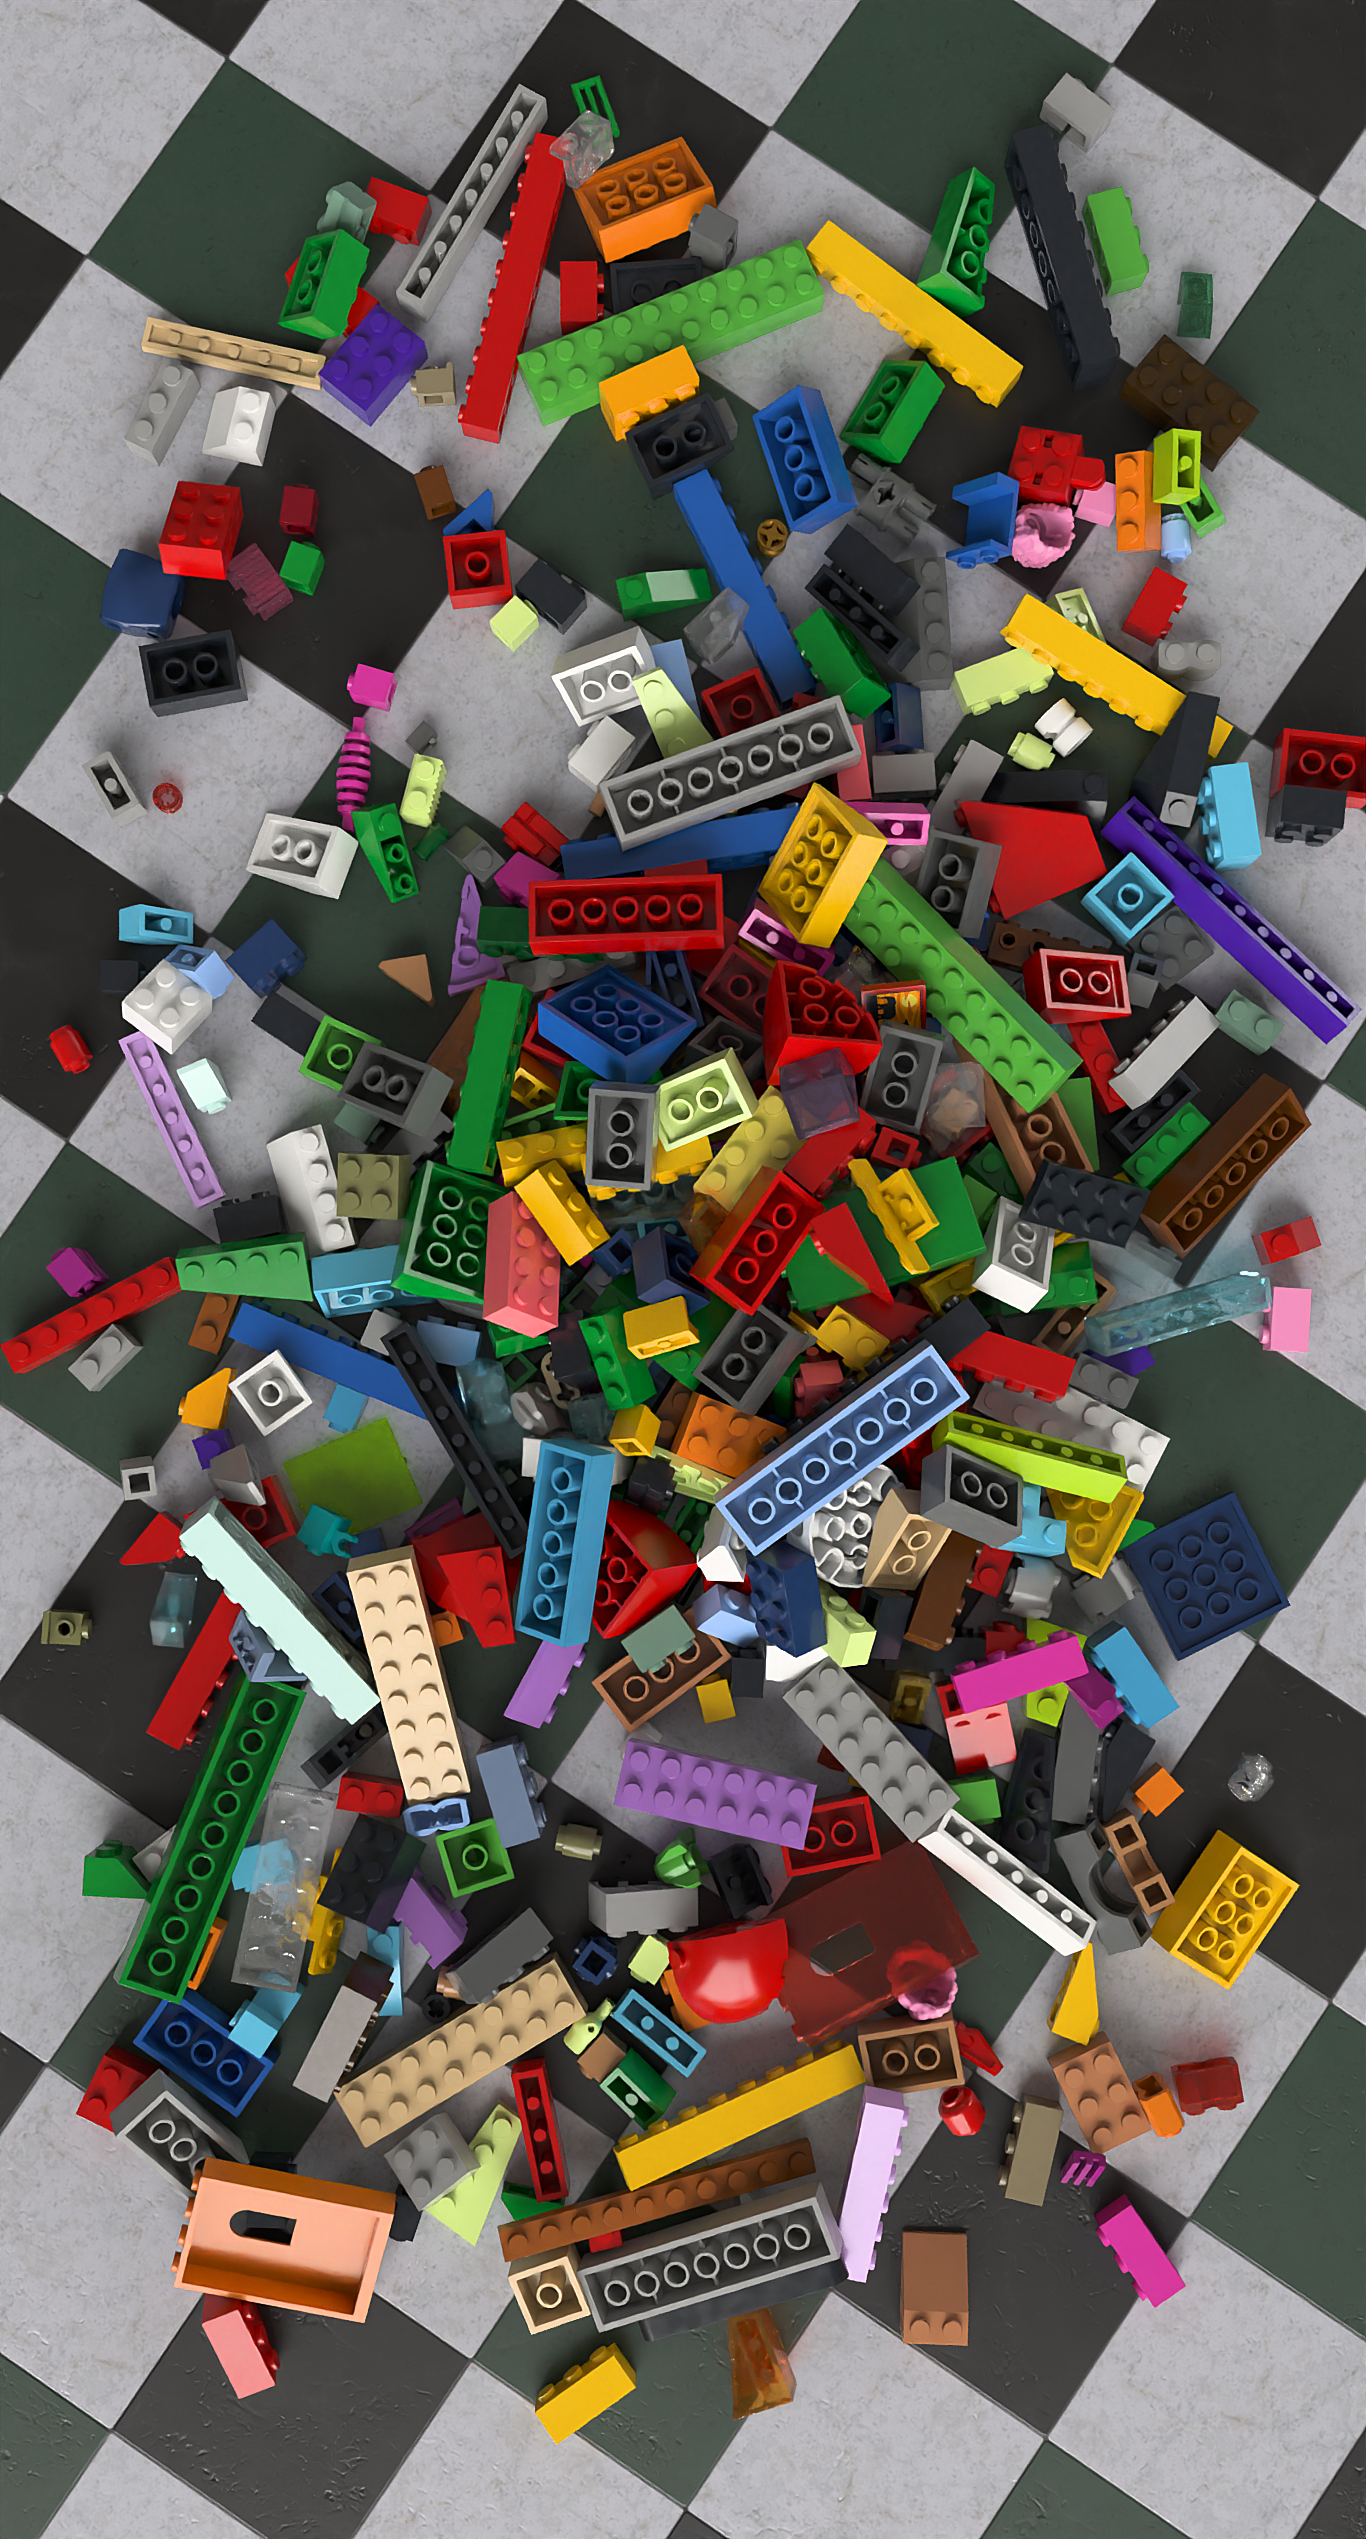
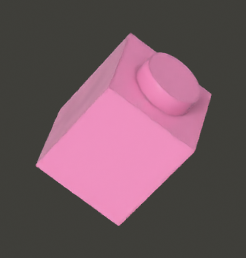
(1096, 505)

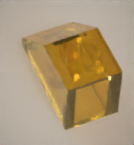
(909, 1696)

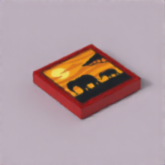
(896, 1002)

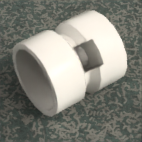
(1063, 727)

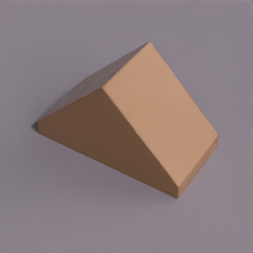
(413, 975)

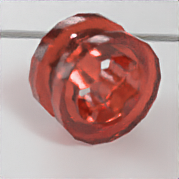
(165, 788)

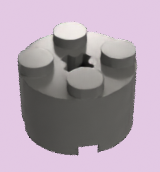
(1105, 1594)

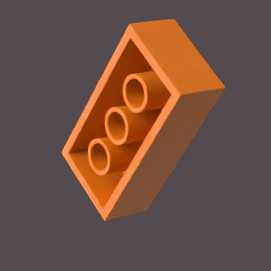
(721, 1436)

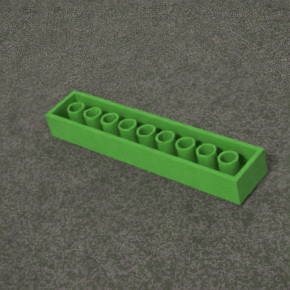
(701, 316)
(961, 988)

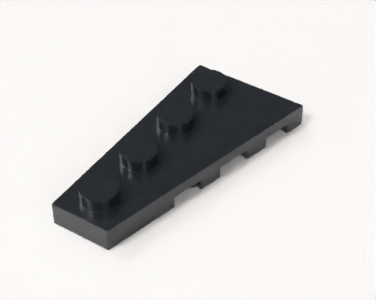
(1028, 1803)

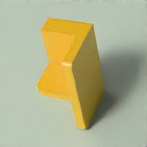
(659, 1328)

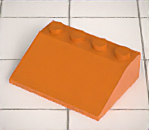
(644, 199)

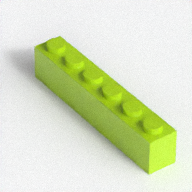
(1035, 1456)

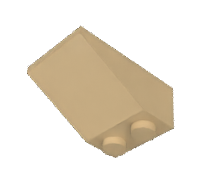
(902, 1543)

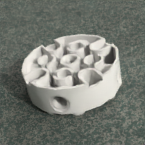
(843, 1529)

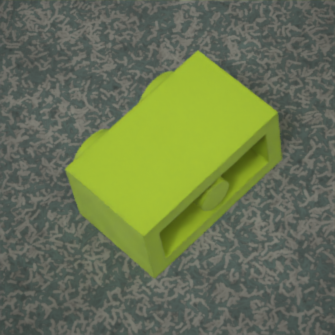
(1176, 466)

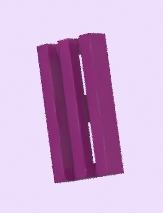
(1088, 2169)

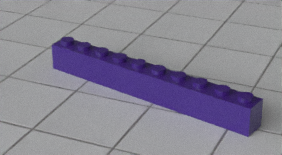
(1232, 921)

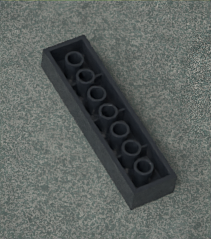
(1061, 257)

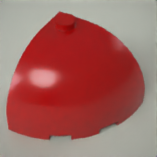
(811, 1017)
(638, 1569)
(731, 1968)

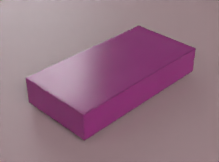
(432, 1522)

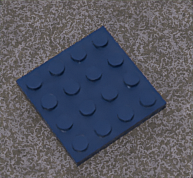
(1205, 1576)

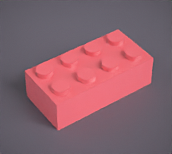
(520, 1270)

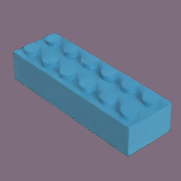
(564, 1541)

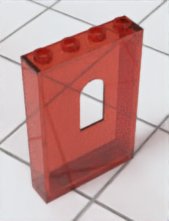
(908, 1922)

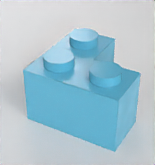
(1040, 1534)
(261, 2019)

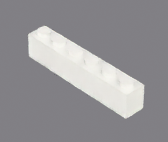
(1009, 1883)

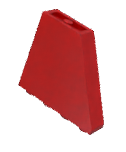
(1040, 852)

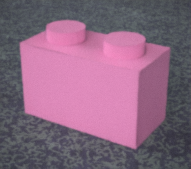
(1288, 1320)

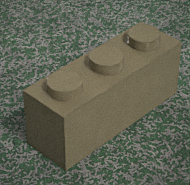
(1030, 2149)

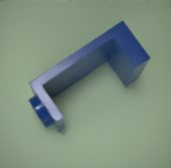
(990, 519)

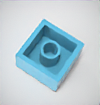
(1127, 899)

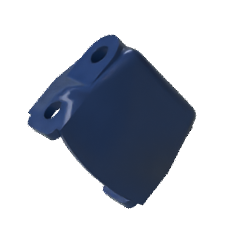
(141, 597)

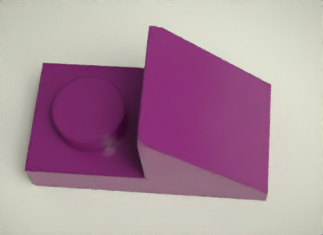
(1095, 1697)

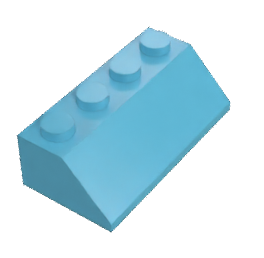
(359, 1282)

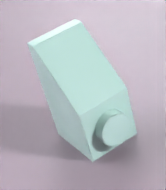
(205, 1085)

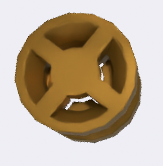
(772, 530)

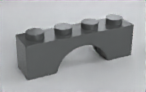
(1119, 1923)

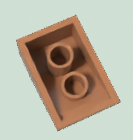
(934, 2288)

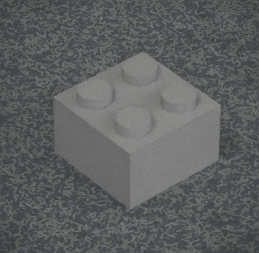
(432, 2161)

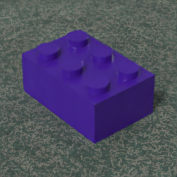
(373, 365)

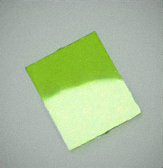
(356, 1477)

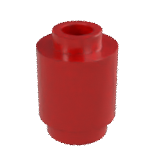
(70, 1049)

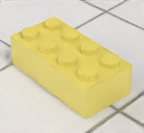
(758, 1141)

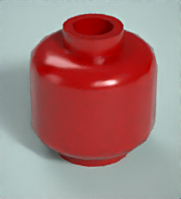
(961, 2110)

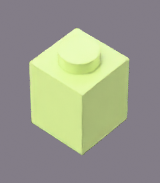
(515, 622)
(649, 1958)

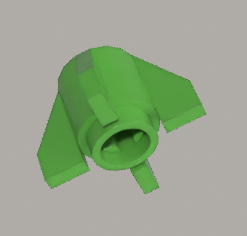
(681, 1862)

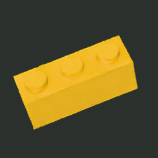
(562, 1212)
(584, 2392)

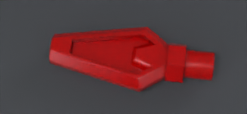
(976, 2049)

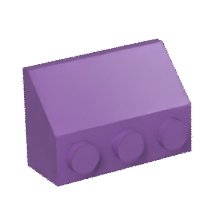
(543, 1682)

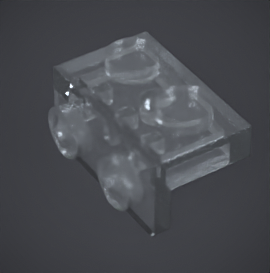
(584, 147)

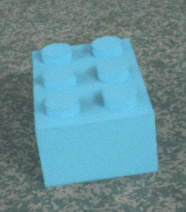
(1228, 818)

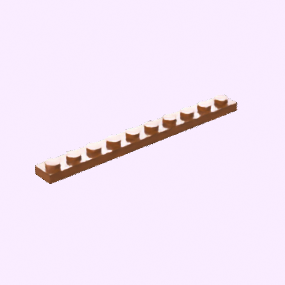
(656, 2199)

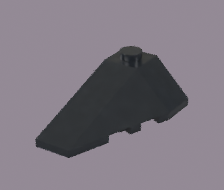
(1176, 763)
(1054, 790)

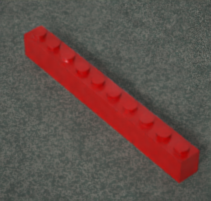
(515, 292)

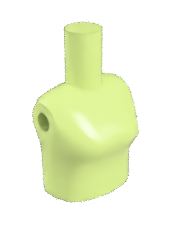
(588, 2027)

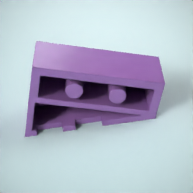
(430, 1918)

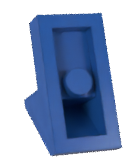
(477, 516)

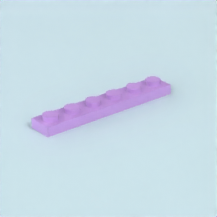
(172, 1119)

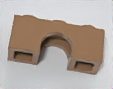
(1136, 1862)

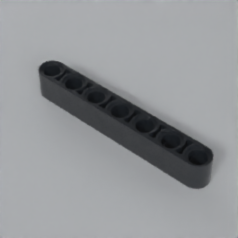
(744, 2300)

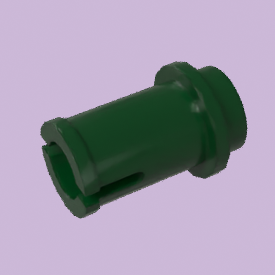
(431, 841)

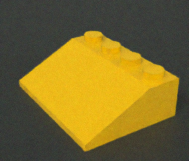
(821, 867)
(1223, 1910)

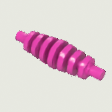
(353, 773)

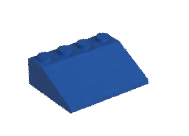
(614, 1025)

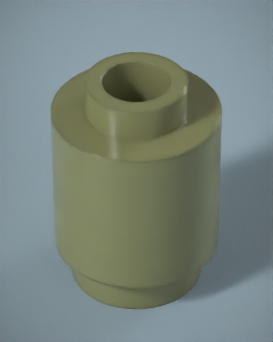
(578, 1841)

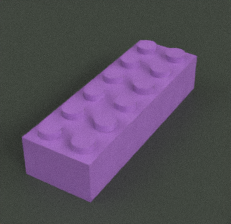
(715, 1793)

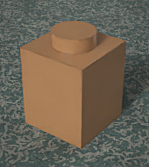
(601, 2055)

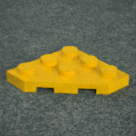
(1094, 1526)

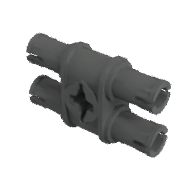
(902, 495)

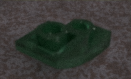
(1196, 304)

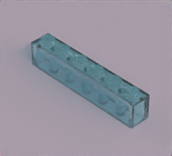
(1178, 1313)

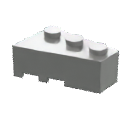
(642, 1908)

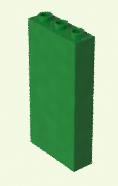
(820, 1283)

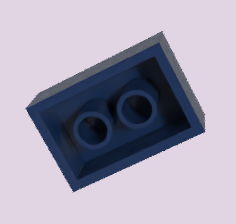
(786, 1598)

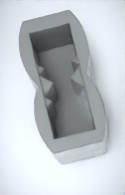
(1191, 661)

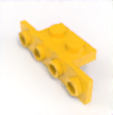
(899, 1209)
(843, 1334)
(325, 1932)

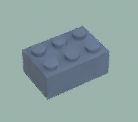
(511, 1791)

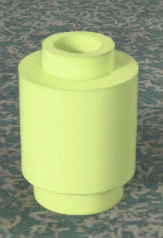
(1031, 752)

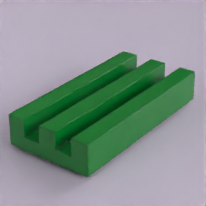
(586, 84)

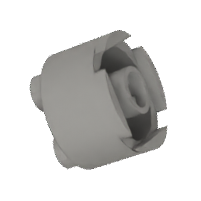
(1029, 1586)

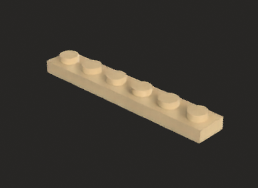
(233, 353)

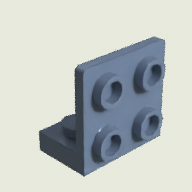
(258, 1656)

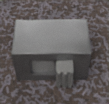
(422, 738)

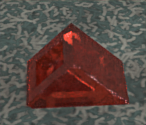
(829, 1760)

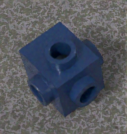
(595, 1969)

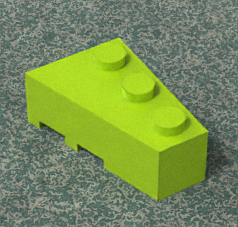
(1048, 1702)

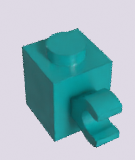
(326, 1532)

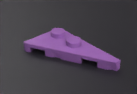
(468, 965)

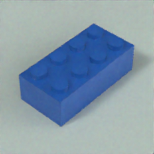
(805, 460)
(196, 2047)

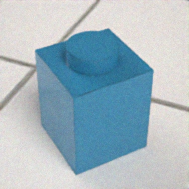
(345, 1408)

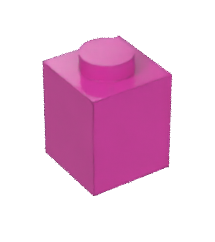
(372, 687)

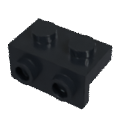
(739, 1879)

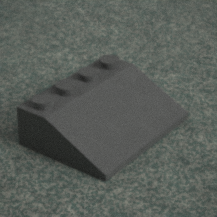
(927, 624)

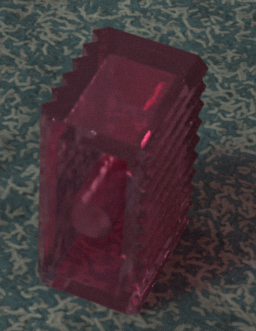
(259, 582)

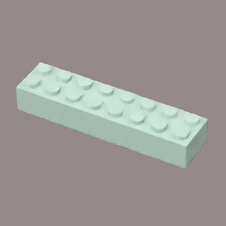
(280, 1609)

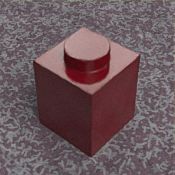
(299, 510)

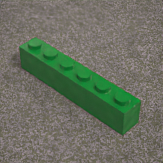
(489, 1077)

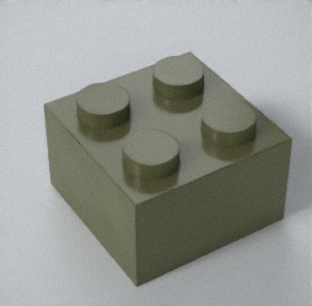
(373, 1185)

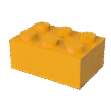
(648, 391)

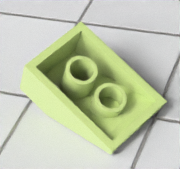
(704, 1099)

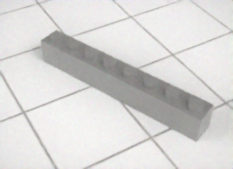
(472, 204)

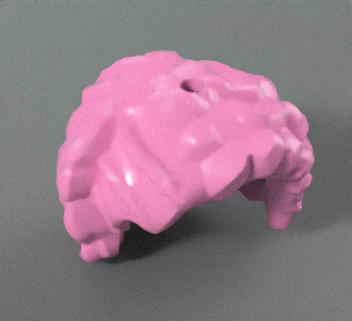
(1042, 534)
(932, 1999)

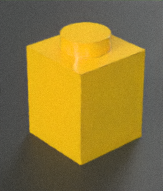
(634, 1431)
(715, 1698)

